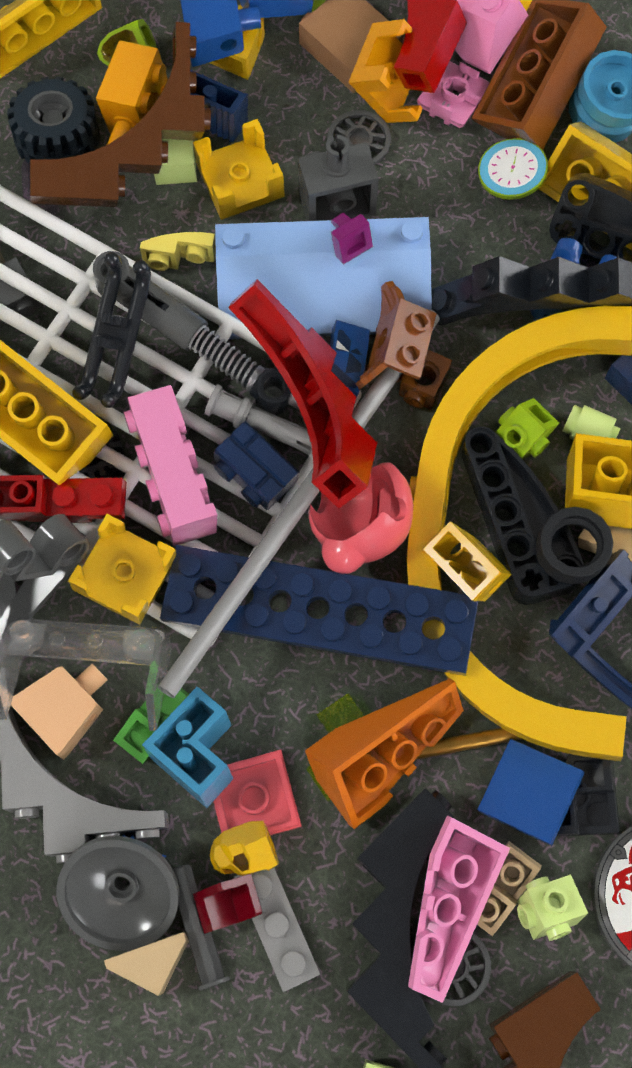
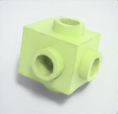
(551, 907)

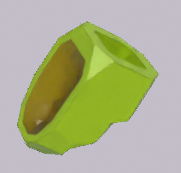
(134, 32)

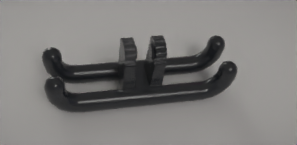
(115, 331)

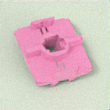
(449, 106)

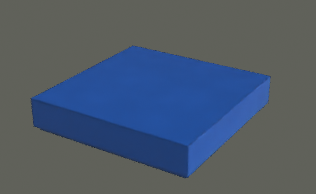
(531, 792)

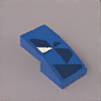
(351, 348)

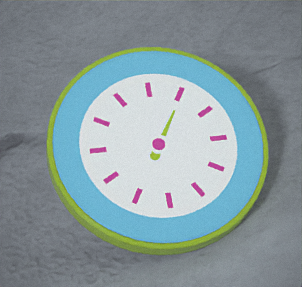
(513, 169)

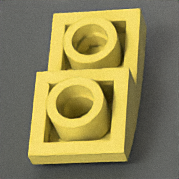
(166, 250)

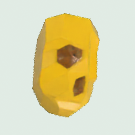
(244, 849)

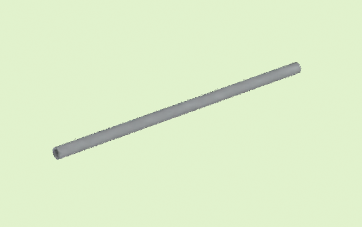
(265, 551)

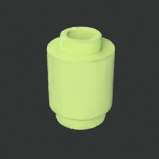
(590, 422)

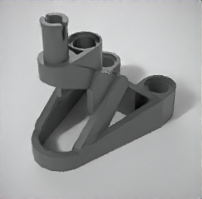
(41, 563)

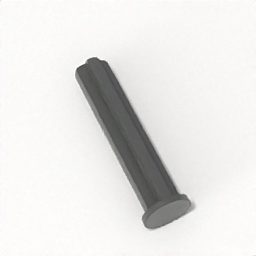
(201, 944)

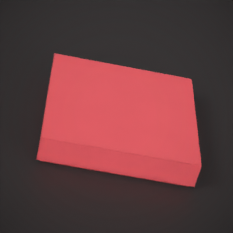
(259, 793)

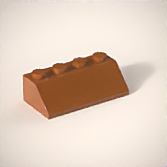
(540, 70)

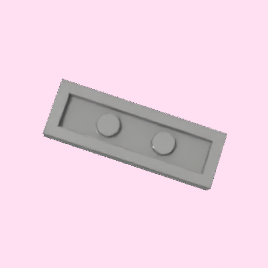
(281, 932)

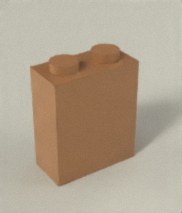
(337, 34)

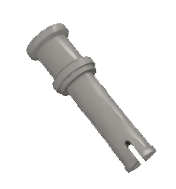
(241, 410)

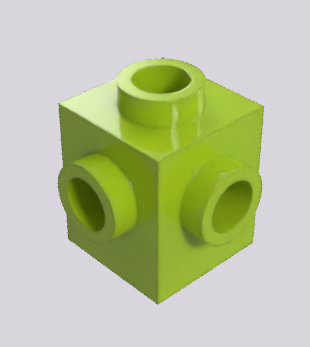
(527, 428)

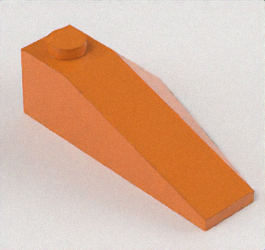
(370, 755)

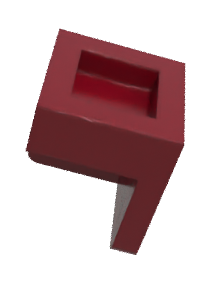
(227, 903)

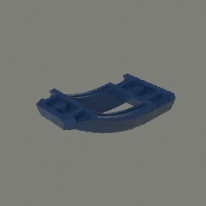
(590, 616)

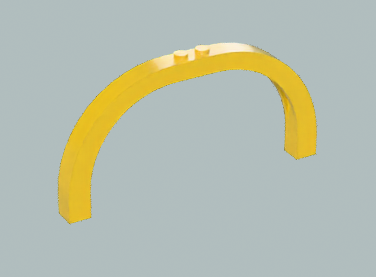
(534, 345)

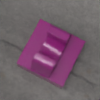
(350, 237)

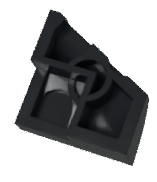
(595, 801)

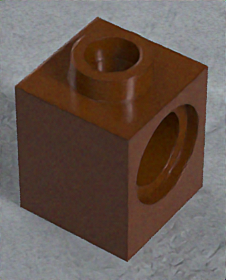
(437, 370)

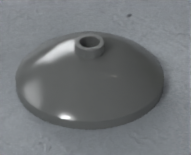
(116, 912)

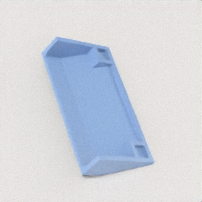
(307, 278)

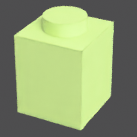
(180, 165)

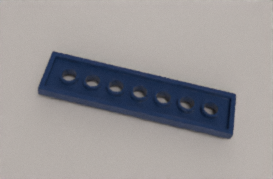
(331, 632)

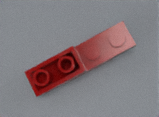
(79, 499)

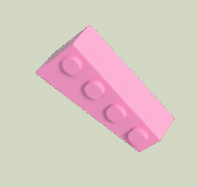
(171, 466)

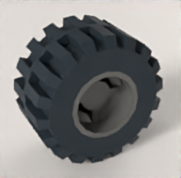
(53, 120)

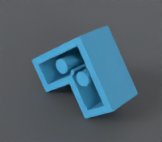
(184, 744)

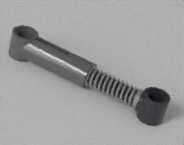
(191, 332)

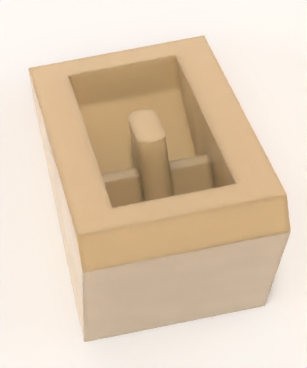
(151, 964)

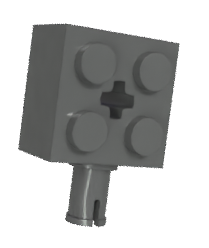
(338, 181)

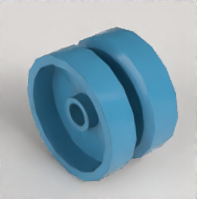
(605, 95)

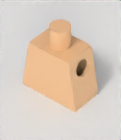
(61, 707)

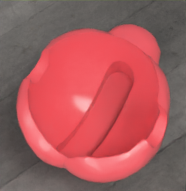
(368, 524)

